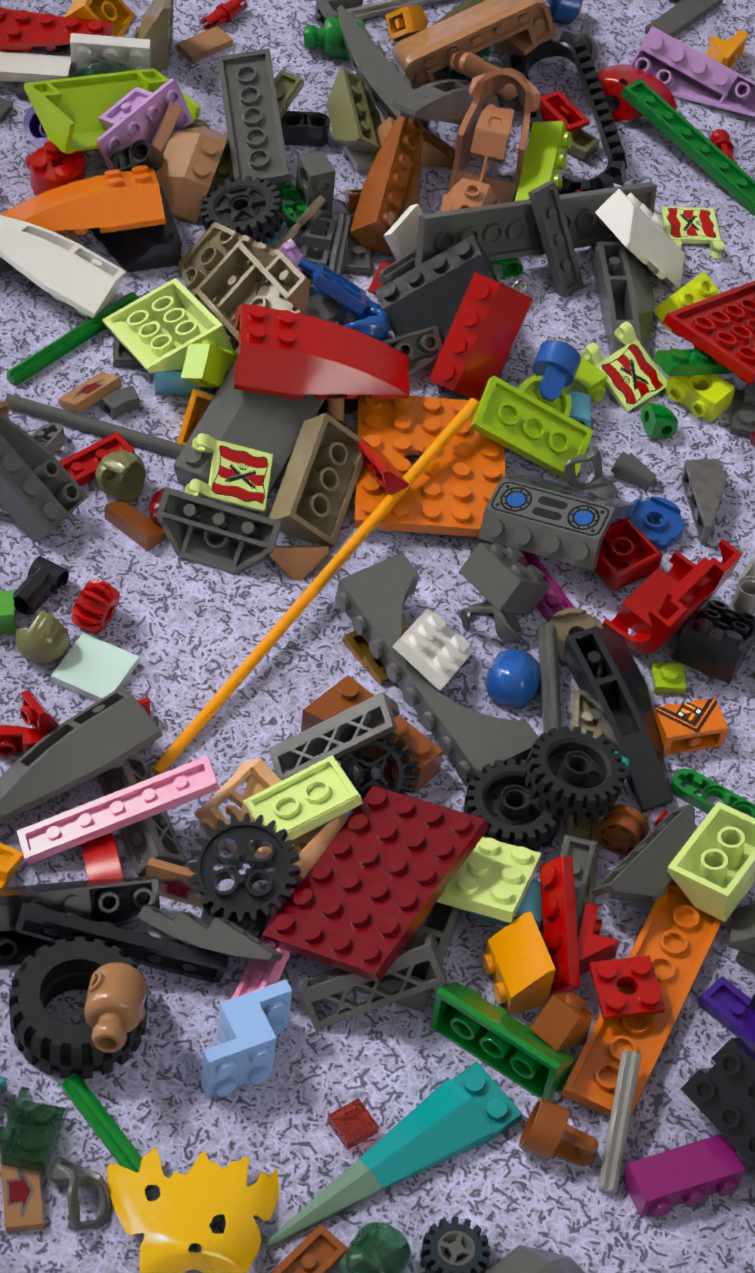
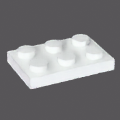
(129, 51)
(433, 648)

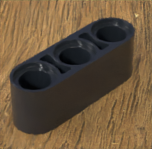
(305, 128)

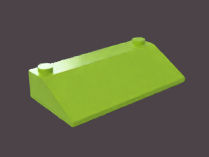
(72, 105)

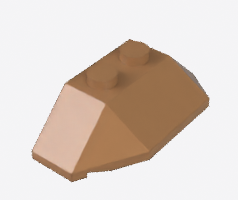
(189, 169)

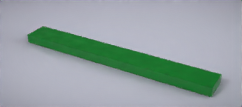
(692, 142)

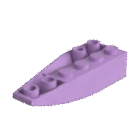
(694, 75)

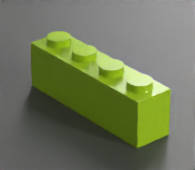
(544, 157)

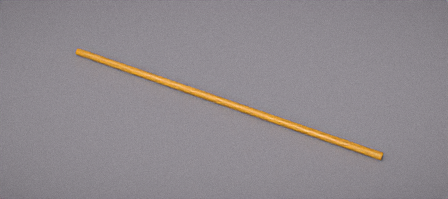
(310, 593)

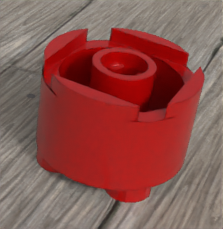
(54, 168)

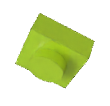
(668, 678)

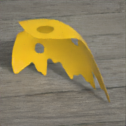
(186, 1210)

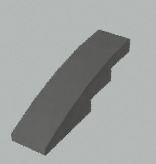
(318, 241)
(220, 936)

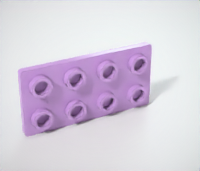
(139, 117)

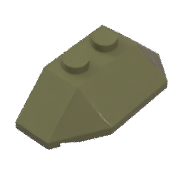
(353, 113)

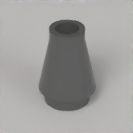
(633, 471)

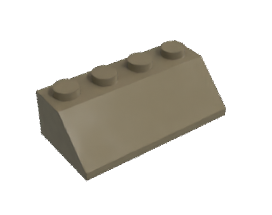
(318, 481)

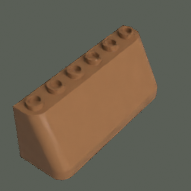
(470, 32)

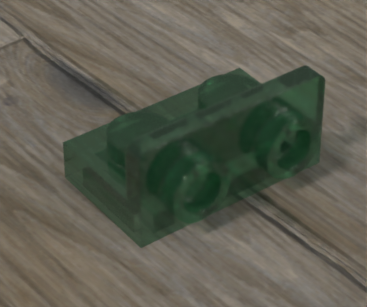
(30, 1133)

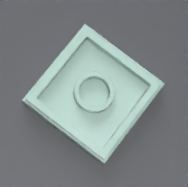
(94, 668)

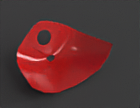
(609, 80)

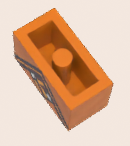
(690, 726)

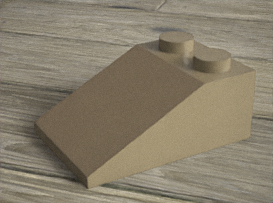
(158, 27)

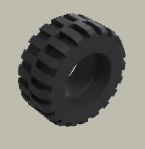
(46, 1039)

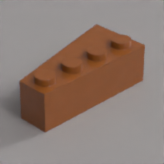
(350, 693)

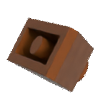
(563, 1021)

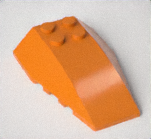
(104, 202)

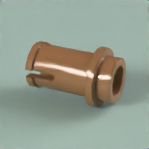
(335, 407)

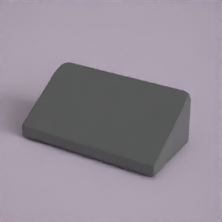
(743, 929)

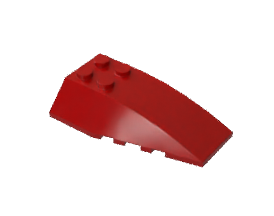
(303, 355)

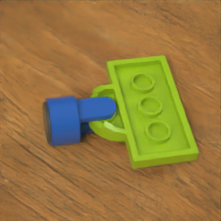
(536, 414)

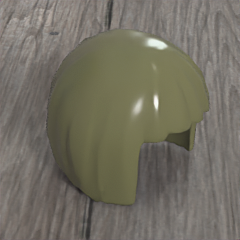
(121, 475)
(44, 640)

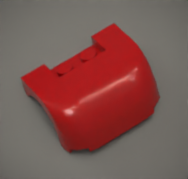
(670, 599)

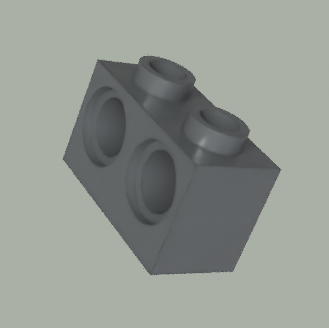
(315, 178)

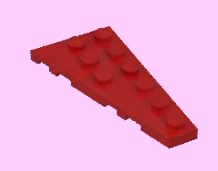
(25, 29)

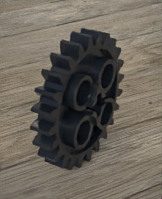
(241, 899)

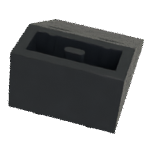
(716, 640)

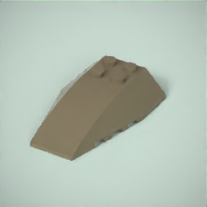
(234, 270)

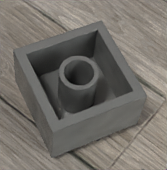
(505, 578)

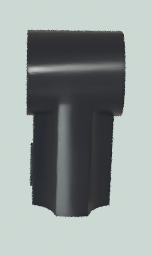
(42, 581)

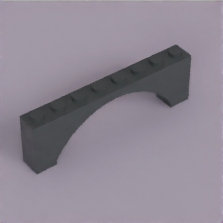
(469, 738)

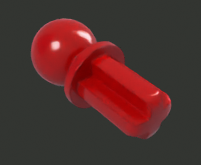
(722, 140)

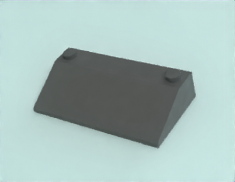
(249, 421)

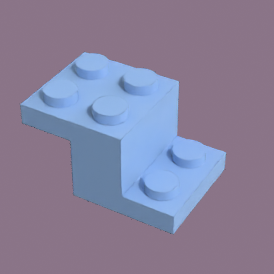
(246, 1039)

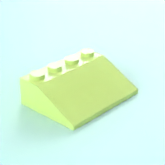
(162, 326)

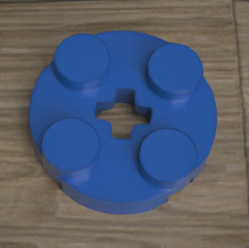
(666, 513)

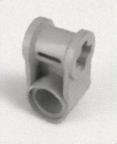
(745, 591)

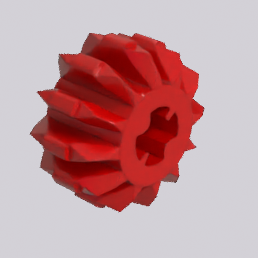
(95, 606)

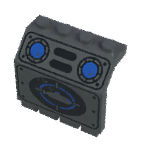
(551, 519)

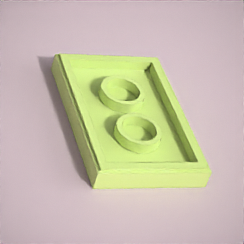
(306, 799)

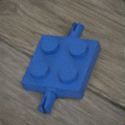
(332, 284)

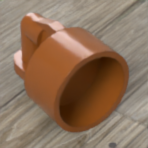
(549, 1134)

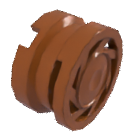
(623, 829)

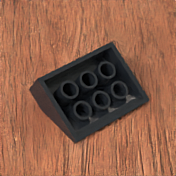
(434, 289)

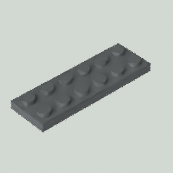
(253, 116)

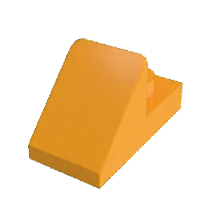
(727, 51)

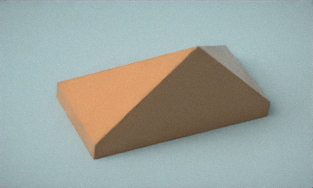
(299, 559)

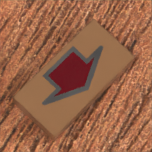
(90, 392)
(173, 881)
(21, 1199)

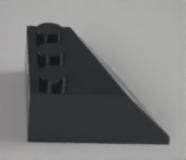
(145, 246)

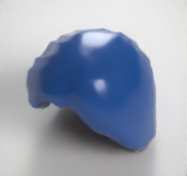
(371, 323)
(513, 678)

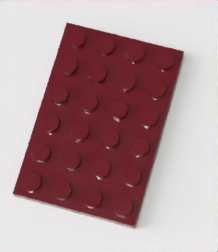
(375, 883)

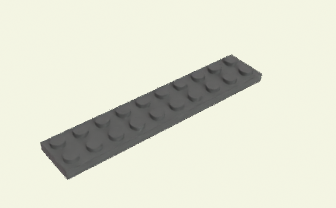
(511, 227)

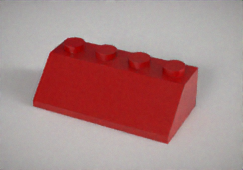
(480, 336)

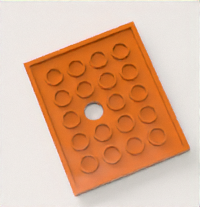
(454, 486)

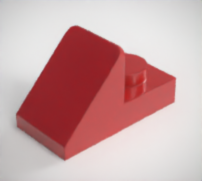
(591, 945)

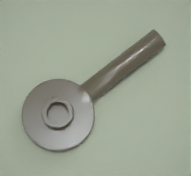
(309, 214)

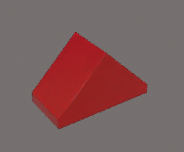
(558, 108)

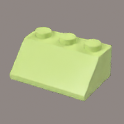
(717, 862)

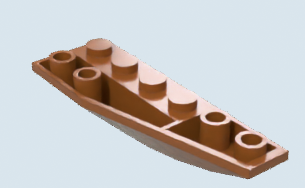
(390, 185)

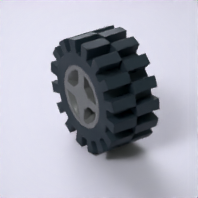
(458, 1242)

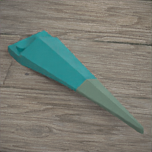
(446, 1124)

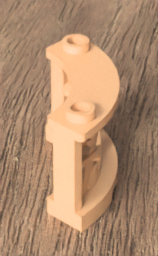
(258, 778)

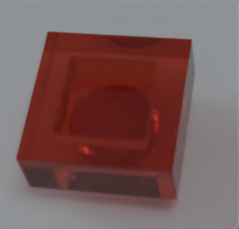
(352, 1124)

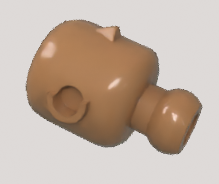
(114, 1004)

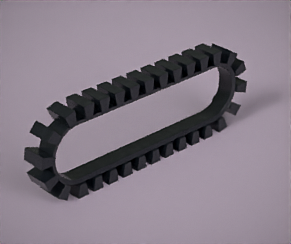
(579, 54)

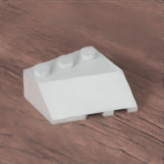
(643, 236)

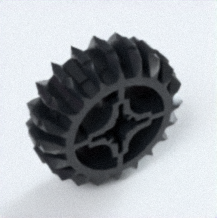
(385, 764)

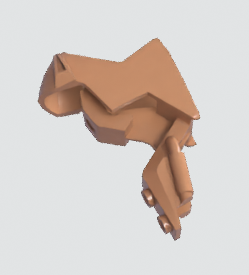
(487, 137)

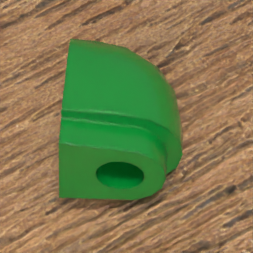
(658, 421)

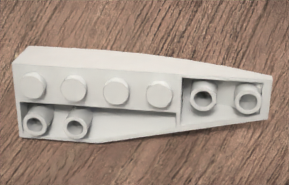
(60, 266)

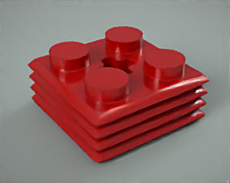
(626, 555)

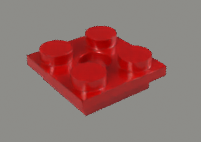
(630, 972)

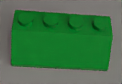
(499, 1040)

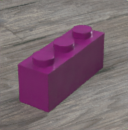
(683, 1175)

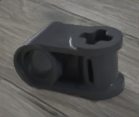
(136, 154)

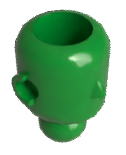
(328, 37)

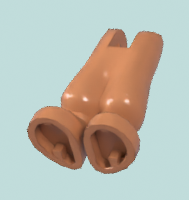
(473, 66)

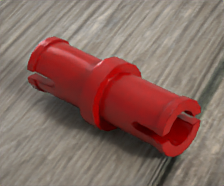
(223, 13)

